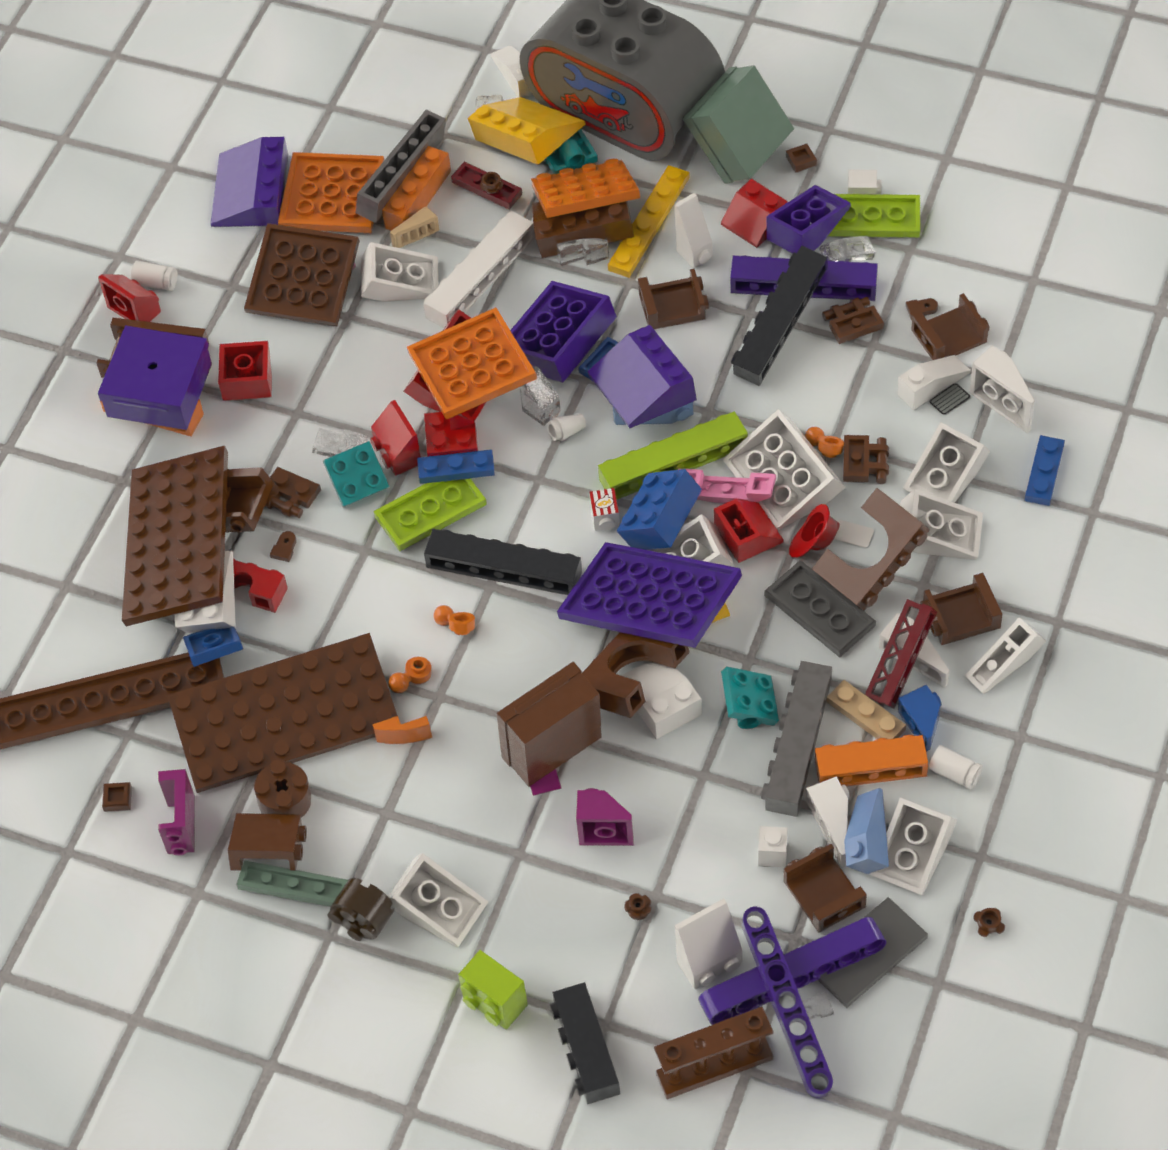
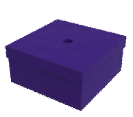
(155, 377)

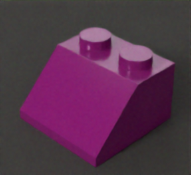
(602, 820)

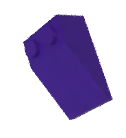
(806, 219)

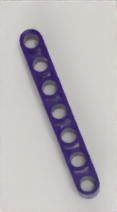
(805, 964)
(786, 1016)

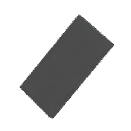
(820, 608)
(902, 938)

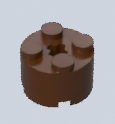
(282, 789)

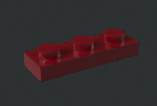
(470, 177)

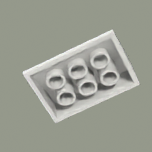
(800, 471)

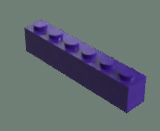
(840, 281)

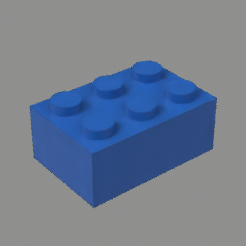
(659, 509)

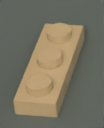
(865, 712)

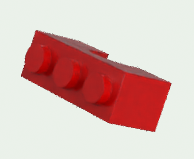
(266, 585)

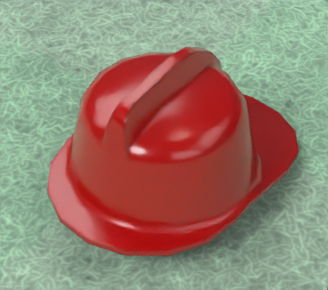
(815, 533)

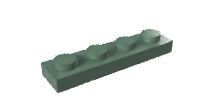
(289, 884)

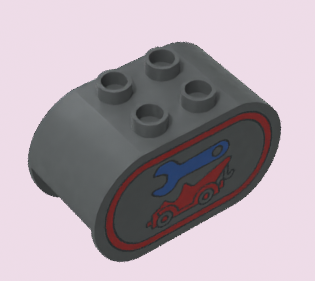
(621, 71)

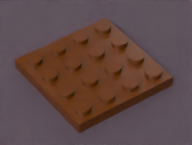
(302, 274)

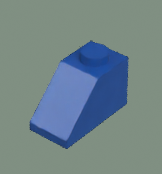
(921, 713)

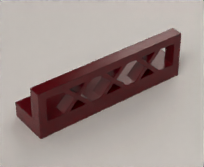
(906, 656)

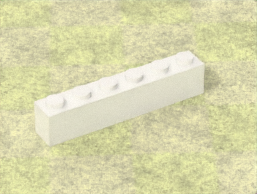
(479, 268)

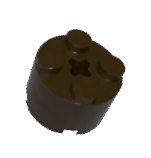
(361, 910)

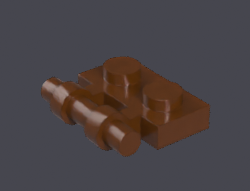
(856, 324)
(856, 459)
(294, 489)

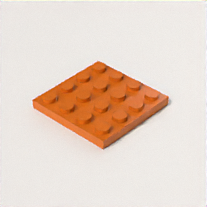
(584, 188)
(324, 191)
(471, 363)

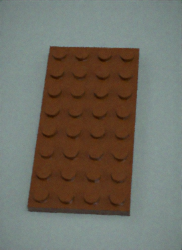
(176, 536)
(281, 712)

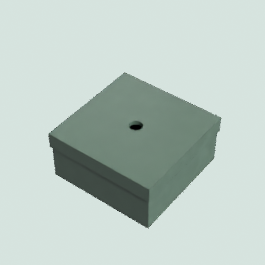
(738, 123)

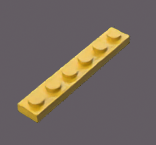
(649, 221)

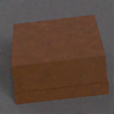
(549, 724)

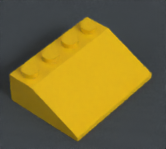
(523, 128)

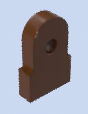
(926, 306)
(282, 550)

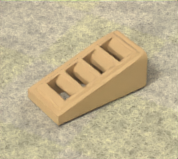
(415, 228)

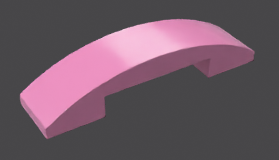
(725, 489)

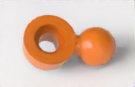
(827, 445)
(460, 622)
(400, 681)

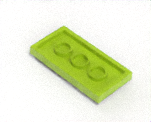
(879, 216)
(428, 508)

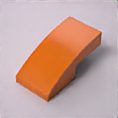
(393, 732)

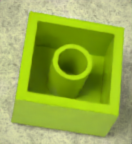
(492, 990)

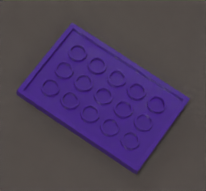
(650, 594)

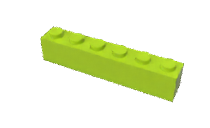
(682, 450)

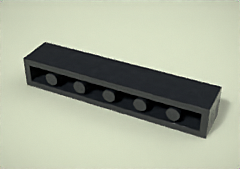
(779, 315)
(502, 561)

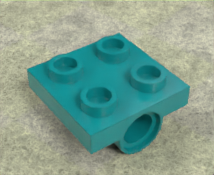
(572, 153)
(356, 473)
(749, 697)

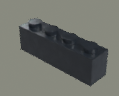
(586, 1043)

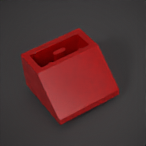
(746, 528)

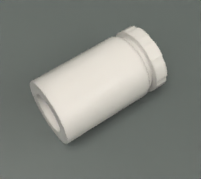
(154, 275)
(955, 767)

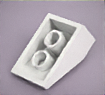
(397, 274)
(1002, 388)
(947, 464)
(952, 527)
(701, 542)
(213, 616)
(668, 698)
(915, 845)
(436, 900)
(708, 944)

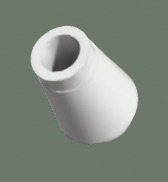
(565, 426)

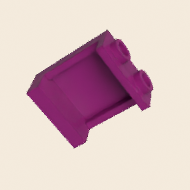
(178, 792)

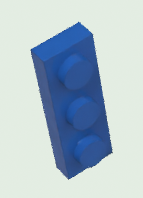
(456, 466)
(1044, 470)

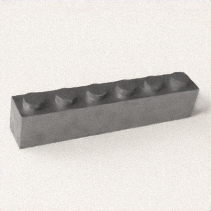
(387, 178)
(798, 738)

